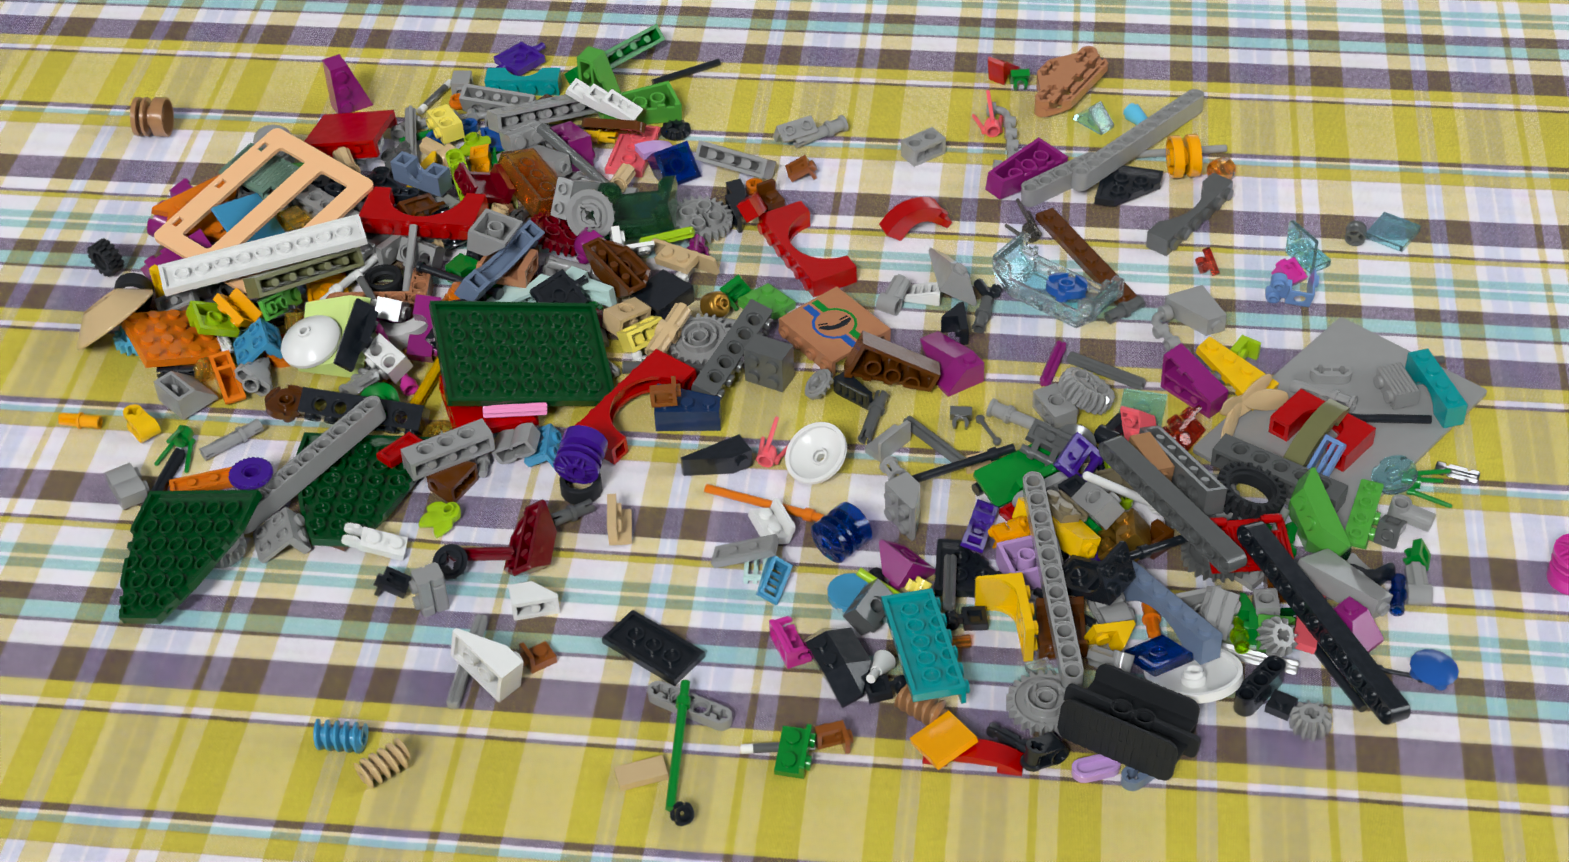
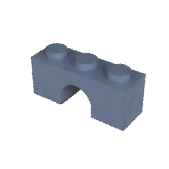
(434, 179)

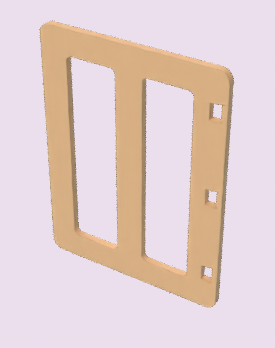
(276, 140)

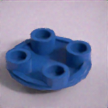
(1433, 668)

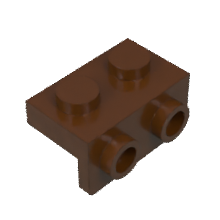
(420, 205)

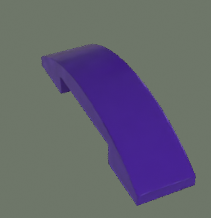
(977, 529)

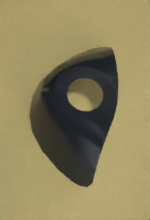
(1379, 575)

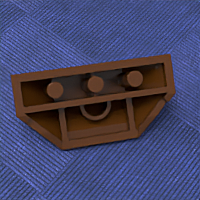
(617, 266)

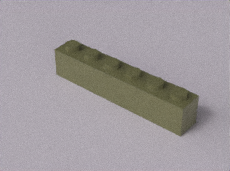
(302, 273)

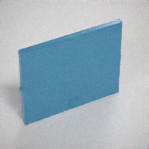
(234, 211)

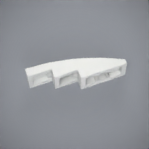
(606, 102)

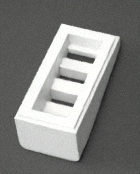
(924, 294)

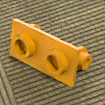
(1017, 528)

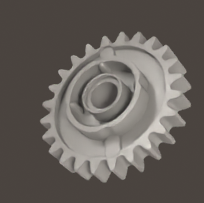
(699, 339)
(1036, 702)

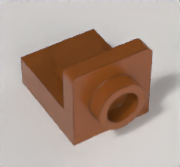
(801, 167)
(665, 394)
(537, 657)

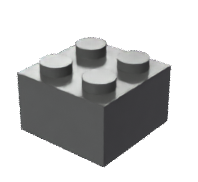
(769, 362)

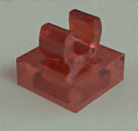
(1207, 262)

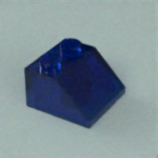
(675, 161)

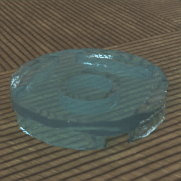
(1396, 474)

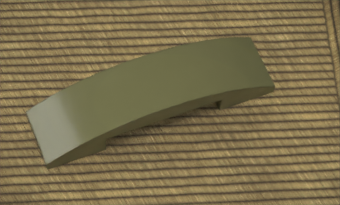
(1314, 430)

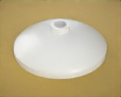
(311, 341)
(809, 447)

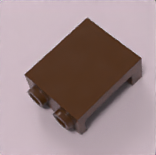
(1045, 643)

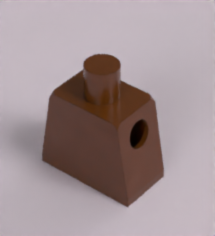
(454, 481)

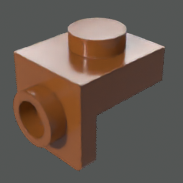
(833, 734)

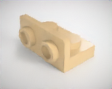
(618, 522)

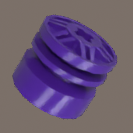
(580, 454)

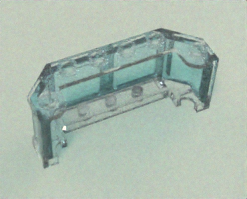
(1025, 276)

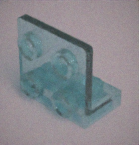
(1305, 248)

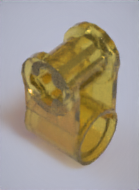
(291, 318)

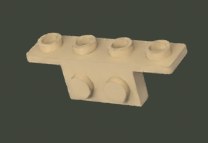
(683, 259)

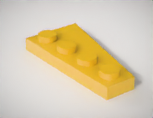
(1230, 366)

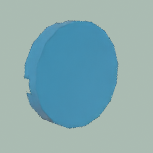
(844, 589)

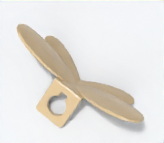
(1256, 398)

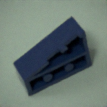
(694, 413)

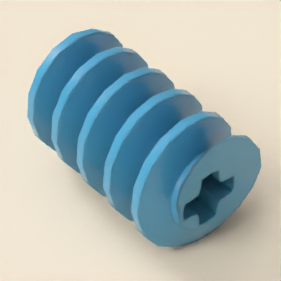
(340, 738)

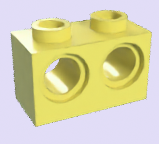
(445, 124)
(638, 335)

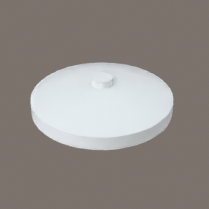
(1206, 681)

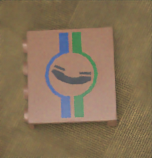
(829, 327)

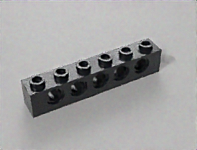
(313, 399)

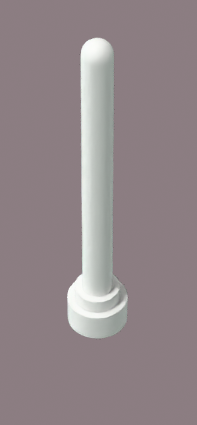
(1117, 488)

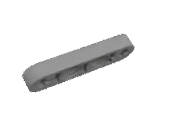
(706, 718)

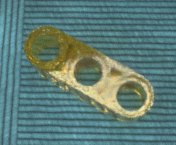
(293, 218)

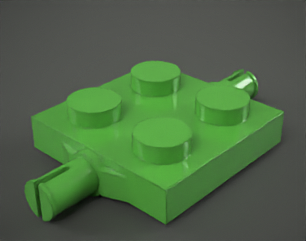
(771, 298)

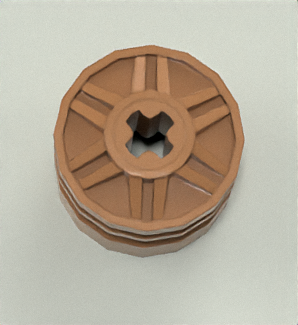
(152, 116)

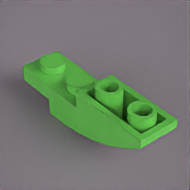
(278, 303)

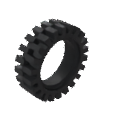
(1258, 479)

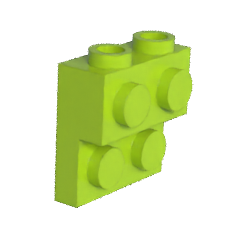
(210, 319)

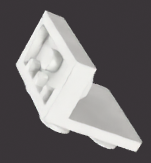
(641, 249)

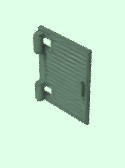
(268, 176)

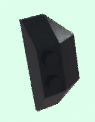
(841, 662)

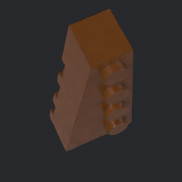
(893, 364)

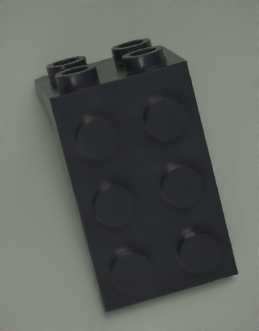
(1100, 580)

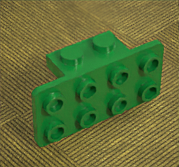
(1004, 477)

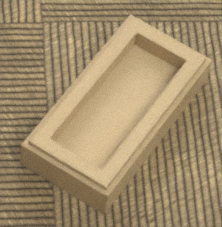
(641, 773)

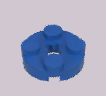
(1066, 287)

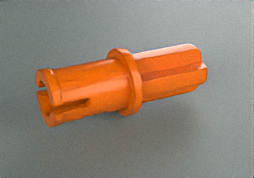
(1151, 620)

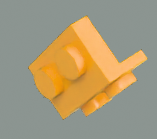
(238, 307)

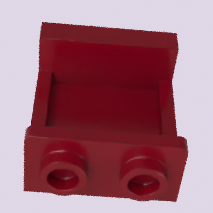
(494, 184)

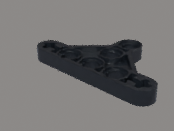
(381, 178)

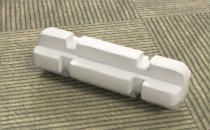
(225, 343)

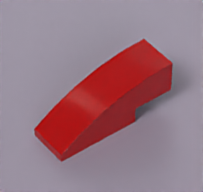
(752, 206)

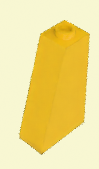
(1073, 537)

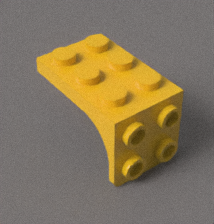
(1010, 596)

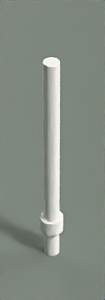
(350, 278)

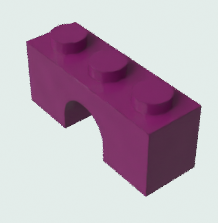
(418, 348)

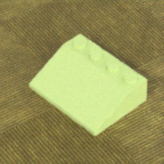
(339, 310)

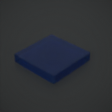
(1159, 655)

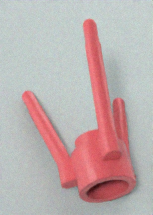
(992, 126)
(768, 454)

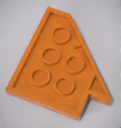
(209, 225)

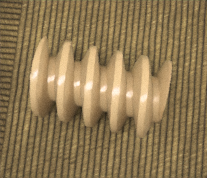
(382, 763)

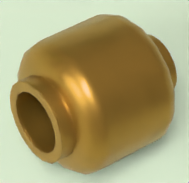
(715, 303)

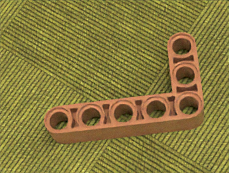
(420, 284)

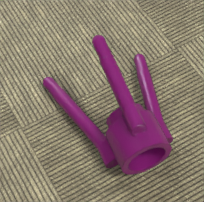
(698, 244)

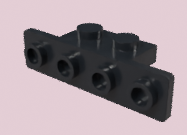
(356, 334)

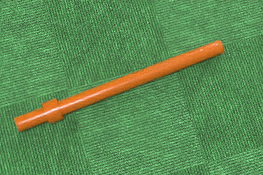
(806, 514)

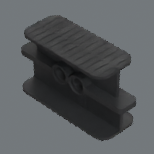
(1131, 721)

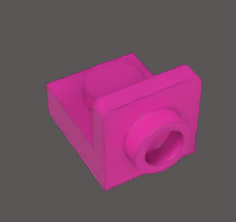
(1291, 269)

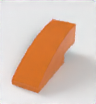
(224, 373)

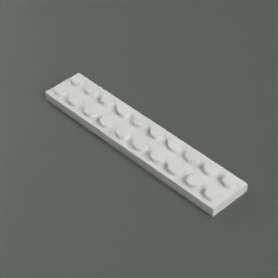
(262, 255)

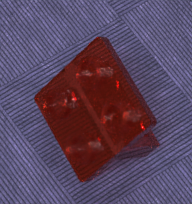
(1185, 427)

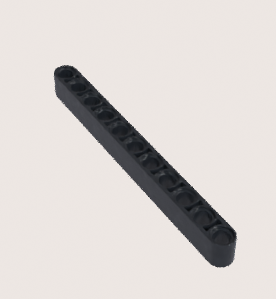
(1324, 623)

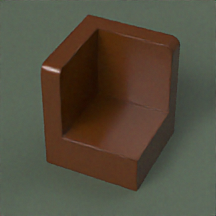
(1159, 532)

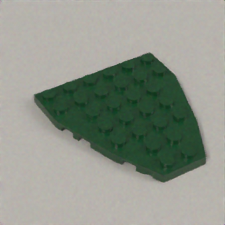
(352, 490)
(176, 547)

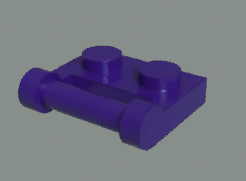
(1075, 454)

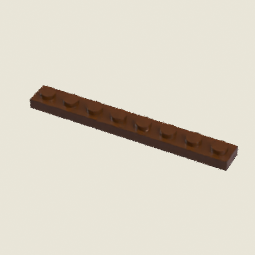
(1079, 250)

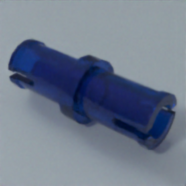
(1399, 595)

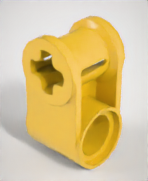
(140, 423)

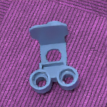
(1281, 287)

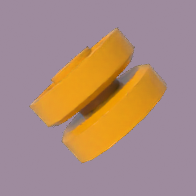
(1184, 156)

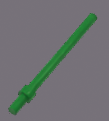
(682, 704)

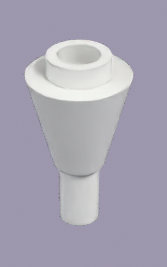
(882, 663)

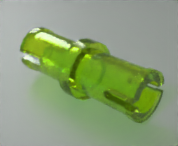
(1239, 636)

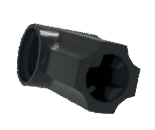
(1110, 430)

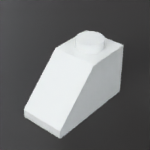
(532, 601)

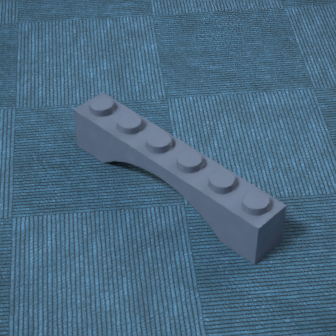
(487, 275)
(1191, 628)

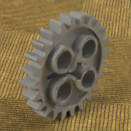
(706, 216)

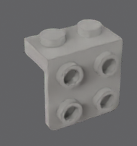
(279, 532)

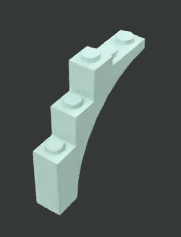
(593, 290)

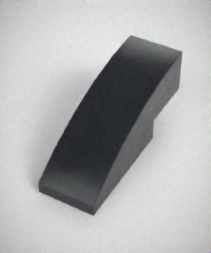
(734, 194)

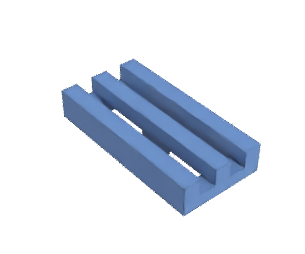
(1335, 458)

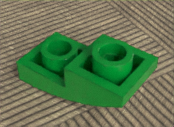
(1249, 617)

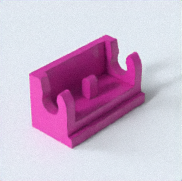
(788, 642)

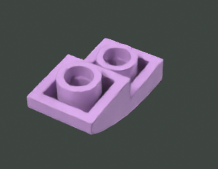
(646, 148)

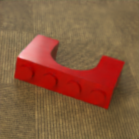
(1351, 430)

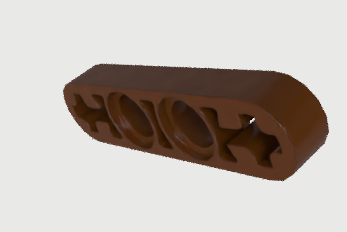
(614, 125)

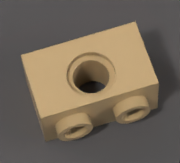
(624, 315)

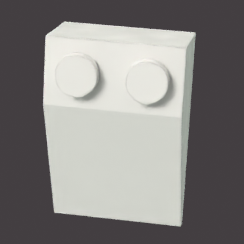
(488, 662)

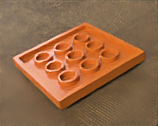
(167, 338)

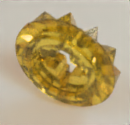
(434, 428)

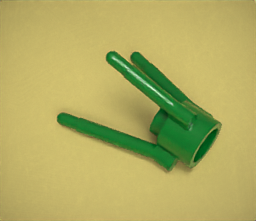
(181, 437)
(1411, 491)

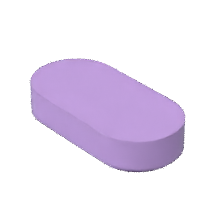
(1094, 768)

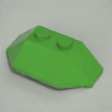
(1316, 517)

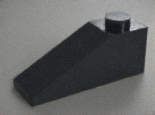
(720, 458)

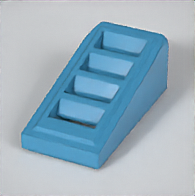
(781, 566)

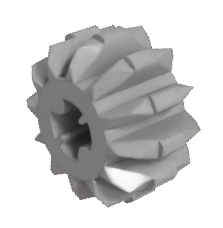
(1276, 637)
(1310, 721)

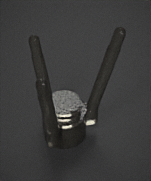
(1029, 227)

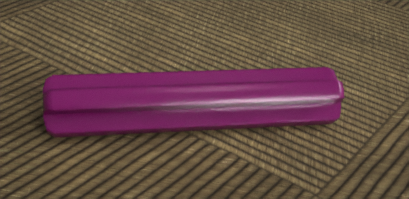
(1053, 363)

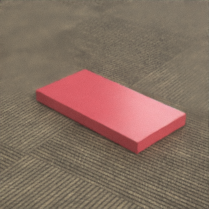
(625, 151)

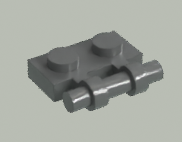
(1046, 437)

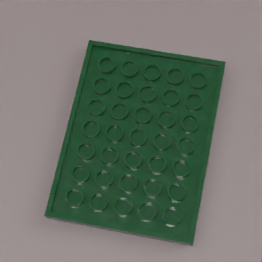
(520, 353)

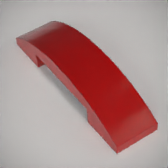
(991, 754)

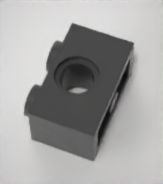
(866, 609)

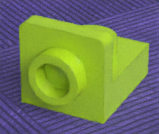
(1247, 347)

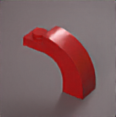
(912, 212)

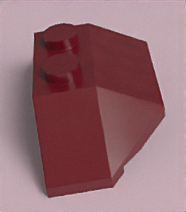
(533, 541)

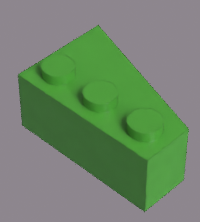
(596, 69)

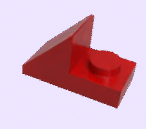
(999, 70)

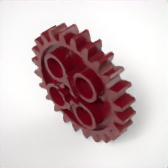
(557, 234)

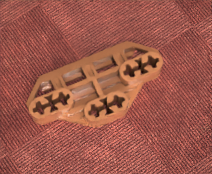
(1064, 75)

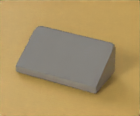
(178, 302)

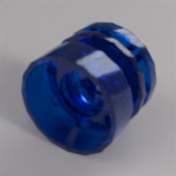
(841, 532)

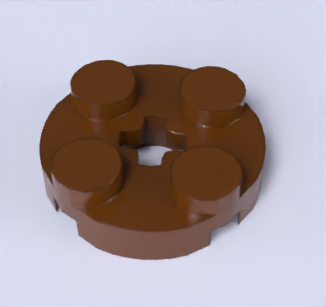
(283, 403)

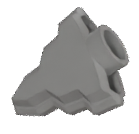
(255, 376)

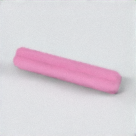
(515, 410)

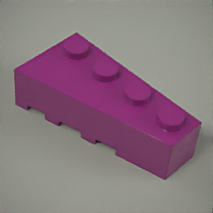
(1022, 166)

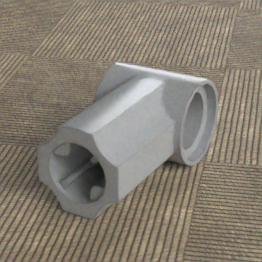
(892, 299)
(1402, 508)
(1417, 585)
(1099, 655)

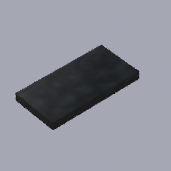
(653, 647)

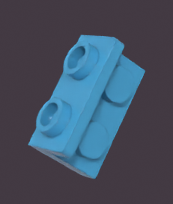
(547, 446)

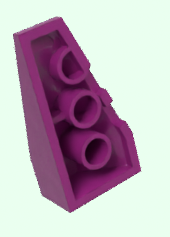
(958, 364)

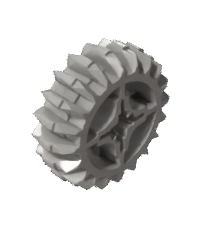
(1086, 390)

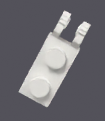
(375, 541)

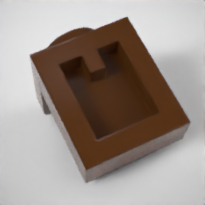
(770, 195)

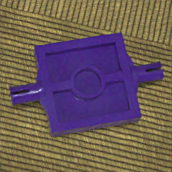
(520, 58)

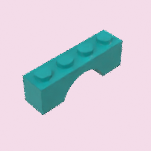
(542, 82)
(1447, 402)

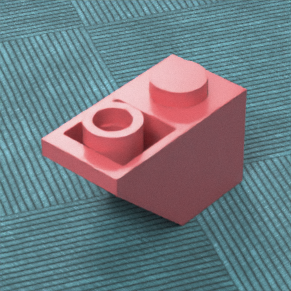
(1134, 420)

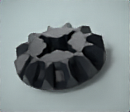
(670, 130)
(456, 553)

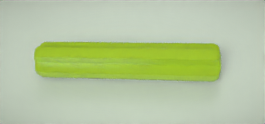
(672, 236)

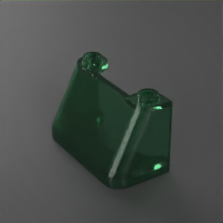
(643, 212)

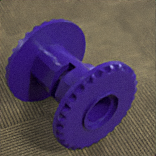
(250, 473)

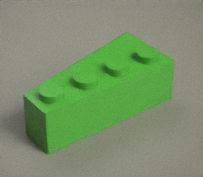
(657, 101)

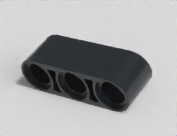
(1259, 686)

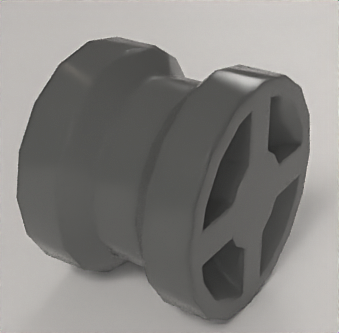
(1359, 236)

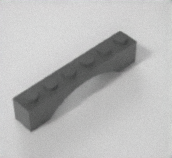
(1168, 234)

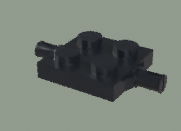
(560, 289)

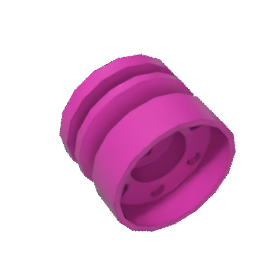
(1558, 566)

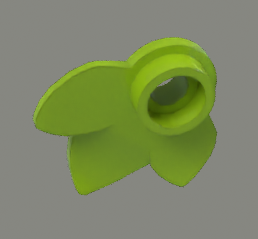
(473, 139)
(440, 517)

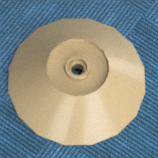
(109, 313)

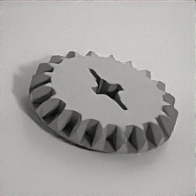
(586, 201)

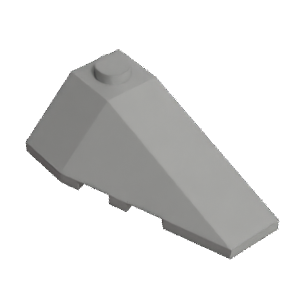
(952, 277)

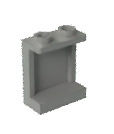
(565, 190)

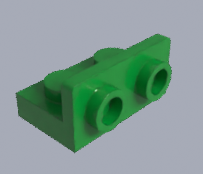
(794, 750)

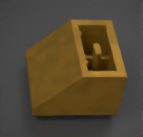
(1128, 528)

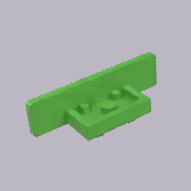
(1364, 514)

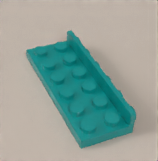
(924, 645)

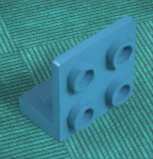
(258, 338)

